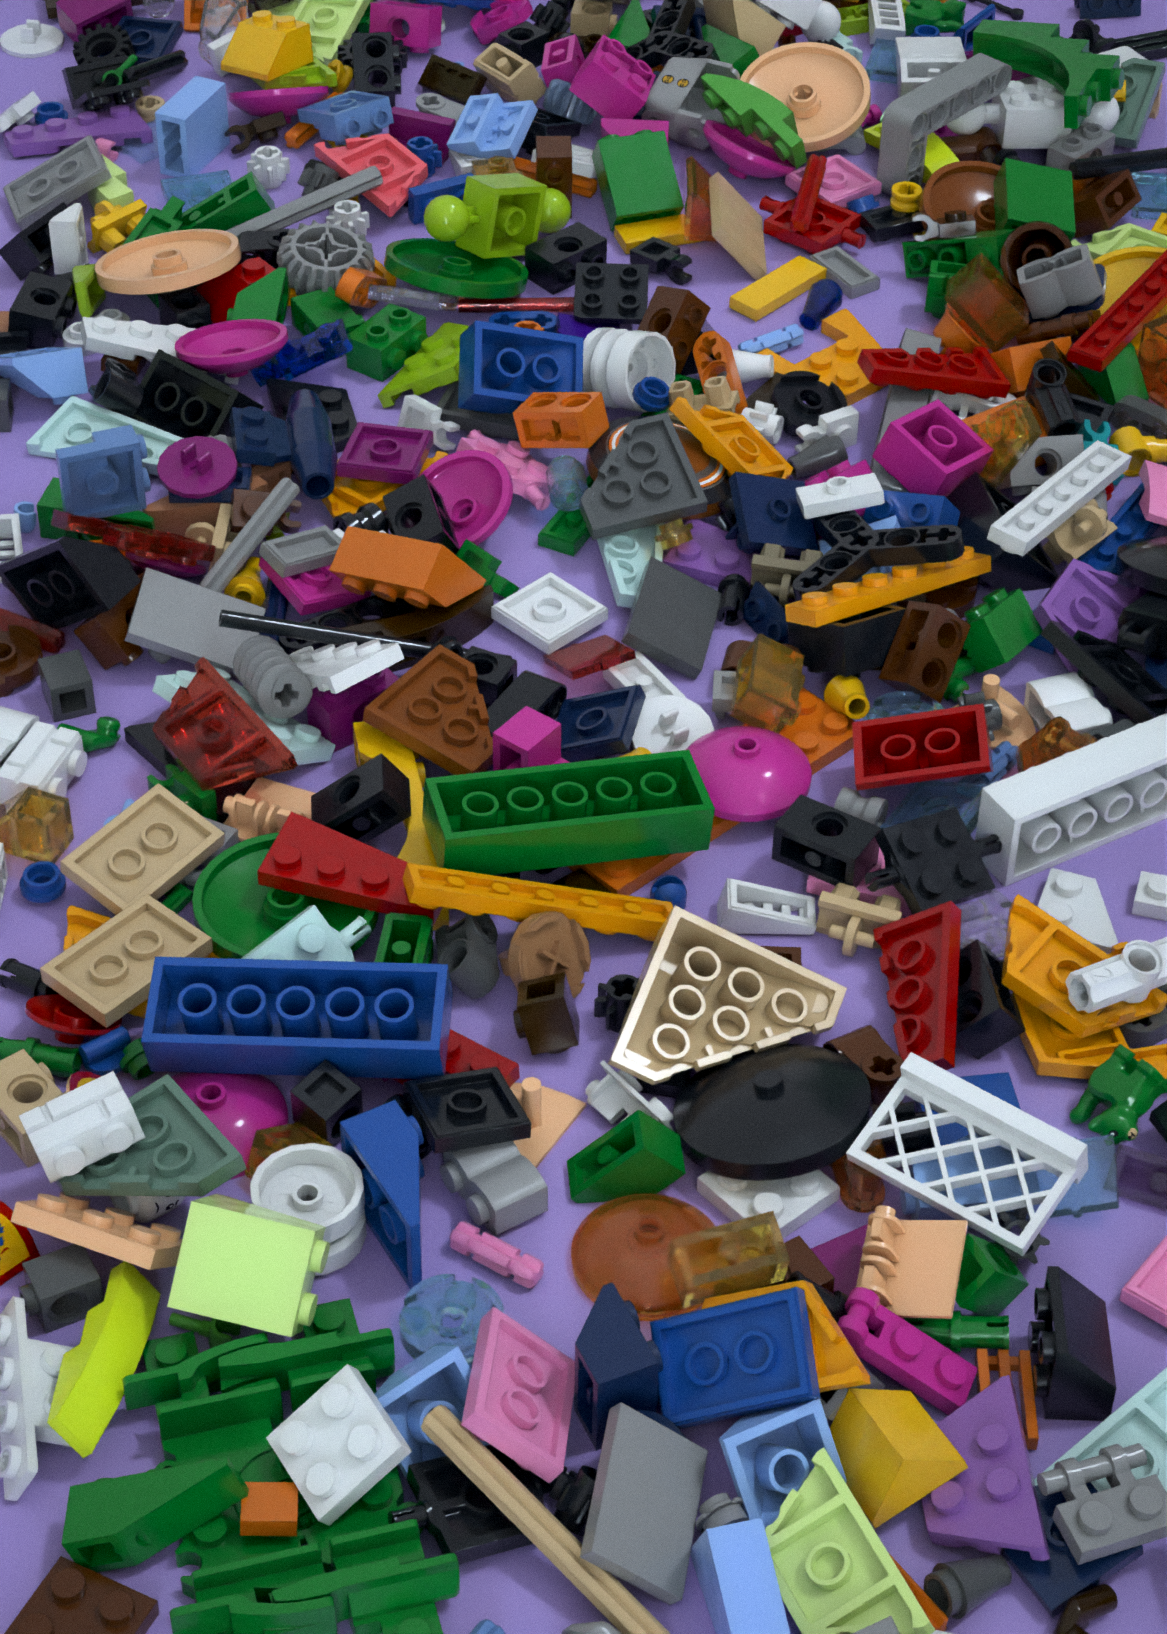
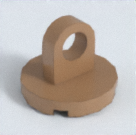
(547, 946)

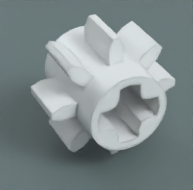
(269, 166)
(350, 215)
(765, 420)

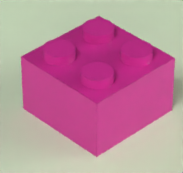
(931, 450)

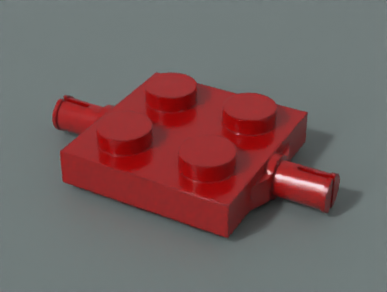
(827, 228)

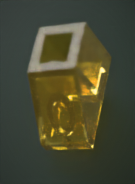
(36, 825)

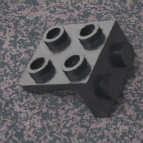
(88, 92)
(610, 293)

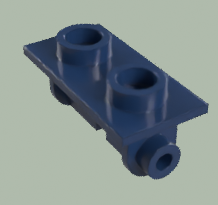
(1107, 8)
(766, 614)

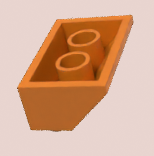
(402, 569)

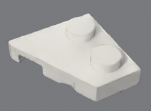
(1079, 906)

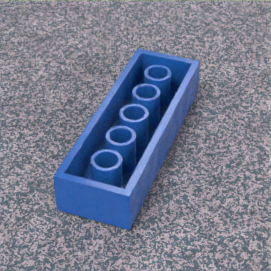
(296, 1015)

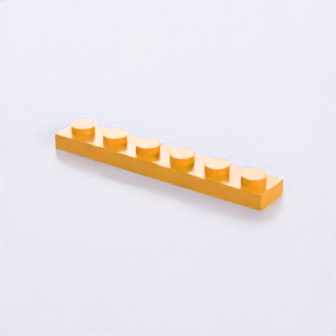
(883, 589)
(518, 899)

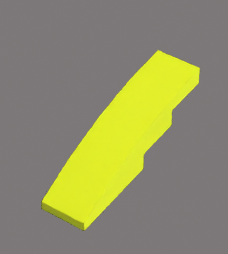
(109, 1349)

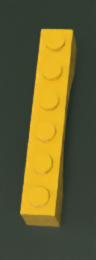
(417, 848)

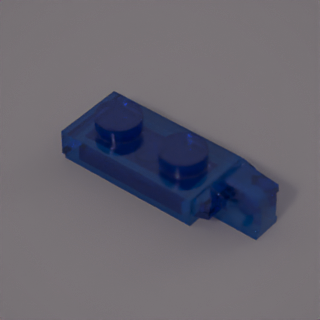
(306, 353)

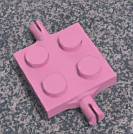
(526, 473)

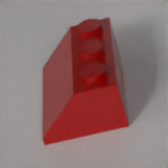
(921, 747)

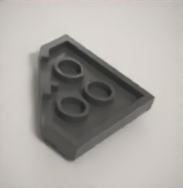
(643, 481)

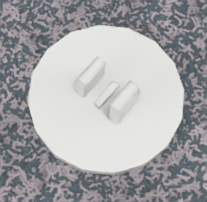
(32, 40)
(670, 724)

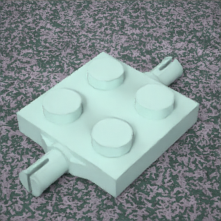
(312, 939)

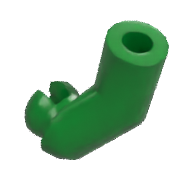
(956, 683)
(102, 737)

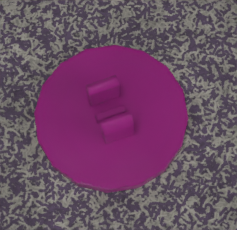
(197, 467)

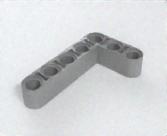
(930, 107)

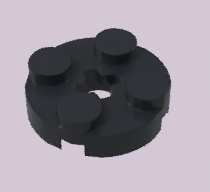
(800, 387)

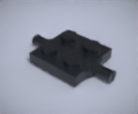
(933, 861)
(460, 1513)

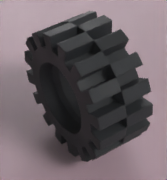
(102, 41)

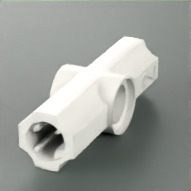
(1121, 977)

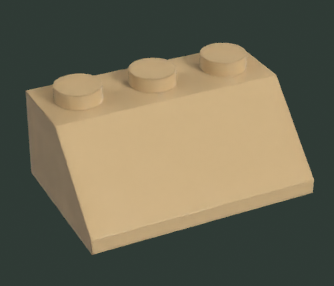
(745, 22)

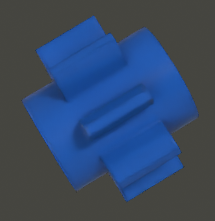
(427, 152)

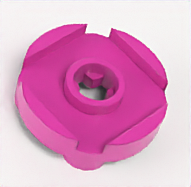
(502, 17)

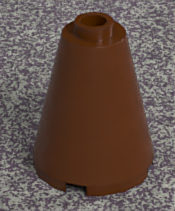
(1030, 243)

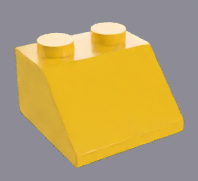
(268, 46)

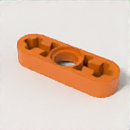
(354, 287)
(714, 343)

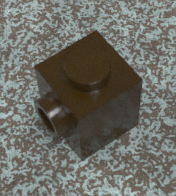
(547, 1014)

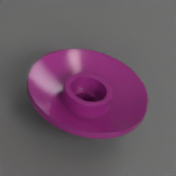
(167, 566)

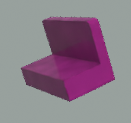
(415, 123)

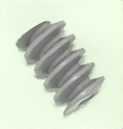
(271, 677)

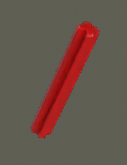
(808, 193)

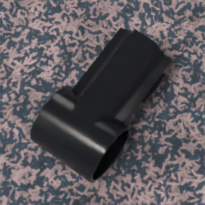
(1051, 398)

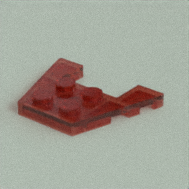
(137, 539)

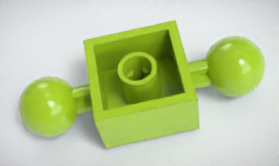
(497, 214)

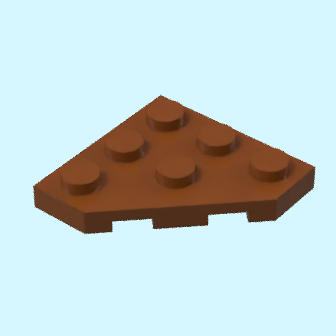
(437, 713)

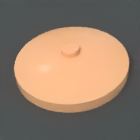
(819, 85)
(168, 261)

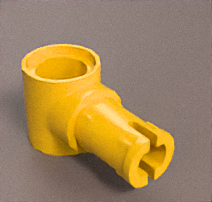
(1139, 447)

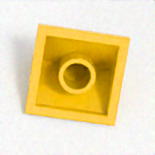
(891, 1451)

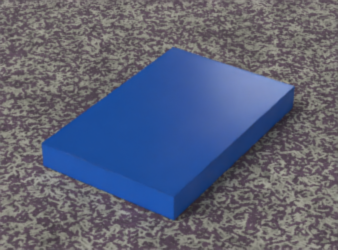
(736, 1359)

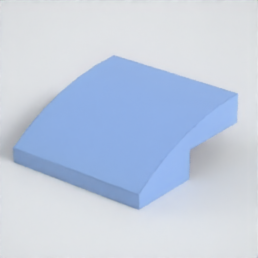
(492, 127)

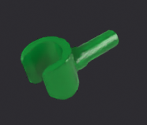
(117, 74)

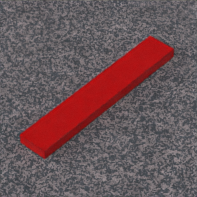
(1123, 319)

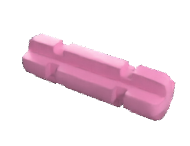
(496, 1254)

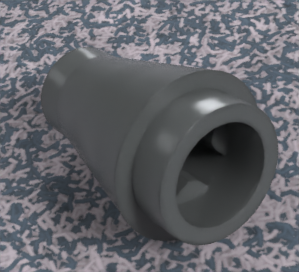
(818, 457)
(966, 1583)

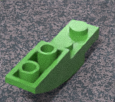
(755, 110)

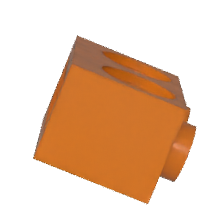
(561, 420)

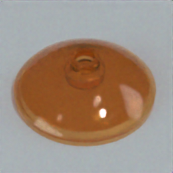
(616, 1248)

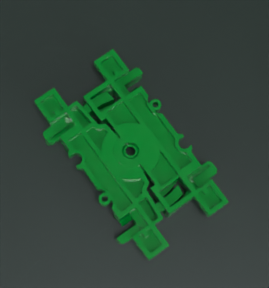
(272, 1583)

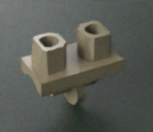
(779, 573)

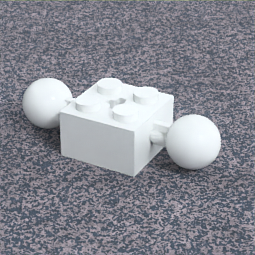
(816, 17)
(1030, 116)

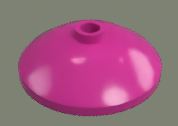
(271, 101)
(744, 153)
(232, 346)
(475, 492)
(751, 772)
(236, 1105)

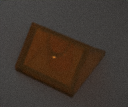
(696, 203)

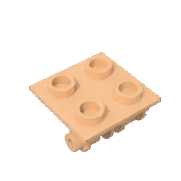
(265, 807)
(912, 1263)

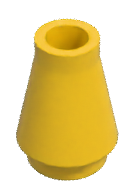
(847, 696)

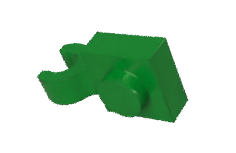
(486, 566)
(187, 790)

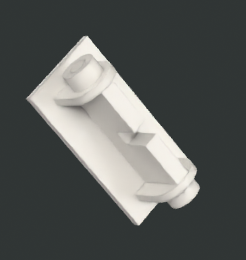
(620, 1094)

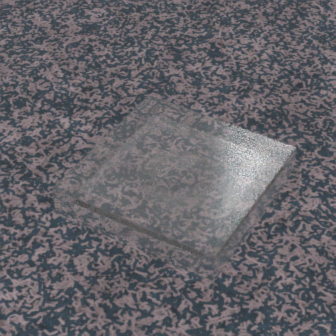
(412, 297)

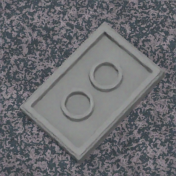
(57, 181)
(184, 620)
(644, 1504)

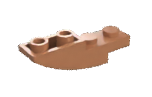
(179, 516)

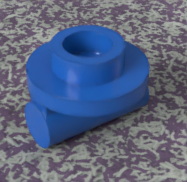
(105, 1052)

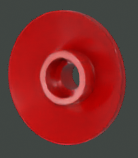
(65, 1019)

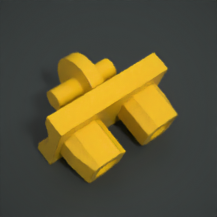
(114, 224)

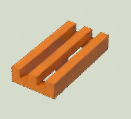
(1004, 1365)

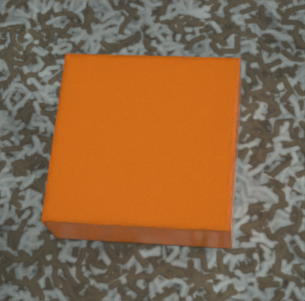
(269, 1509)

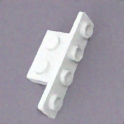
(26, 1392)

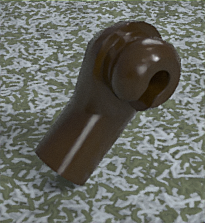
(1084, 1608)

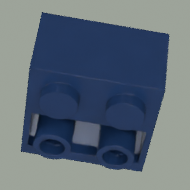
(613, 1364)

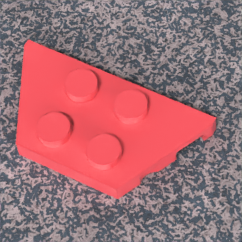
(396, 163)

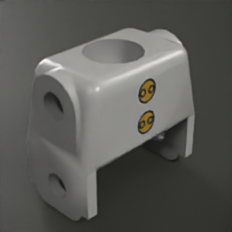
(679, 98)

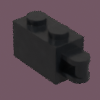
(1144, 626)

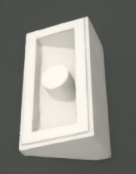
(68, 239)

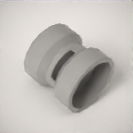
(868, 809)

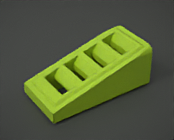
(87, 290)

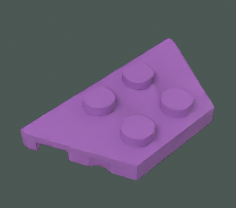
(1086, 602)
(996, 1496)

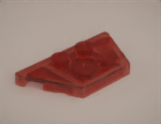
(218, 734)

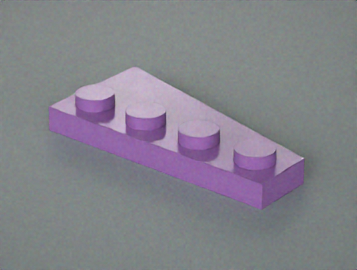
(114, 124)
(710, 556)

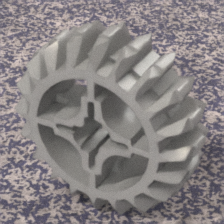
(321, 254)

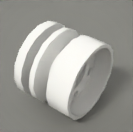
(620, 359)

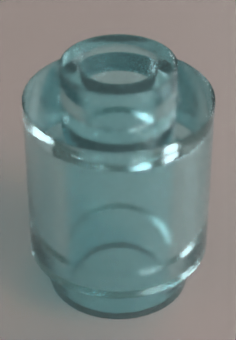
(566, 482)

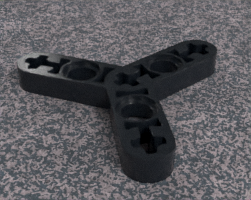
(668, 37)
(860, 548)

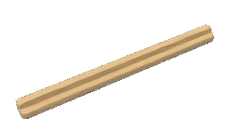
(538, 1524)

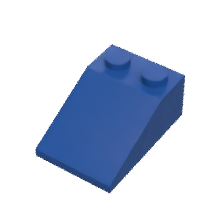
(509, 363)
(387, 1152)

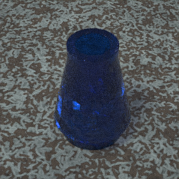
(822, 301)

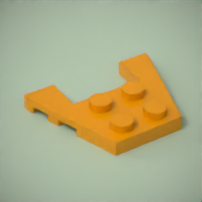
(839, 360)
(1063, 1054)

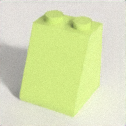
(248, 1265)

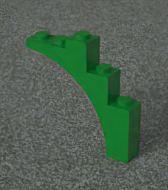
(1060, 61)

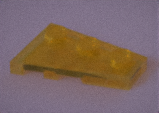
(1011, 435)

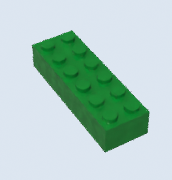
(568, 813)

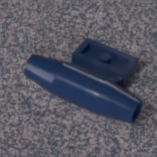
(302, 439)

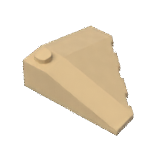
(716, 998)

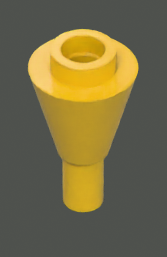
(248, 584)

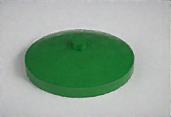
(454, 271)
(244, 914)

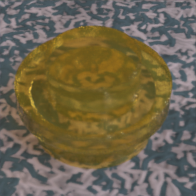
(674, 534)

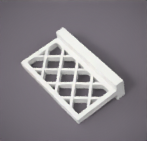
(998, 1124)

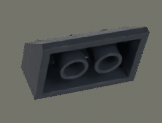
(186, 399)
(979, 508)
(69, 580)

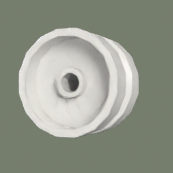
(318, 1187)

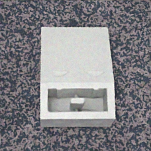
(924, 59)

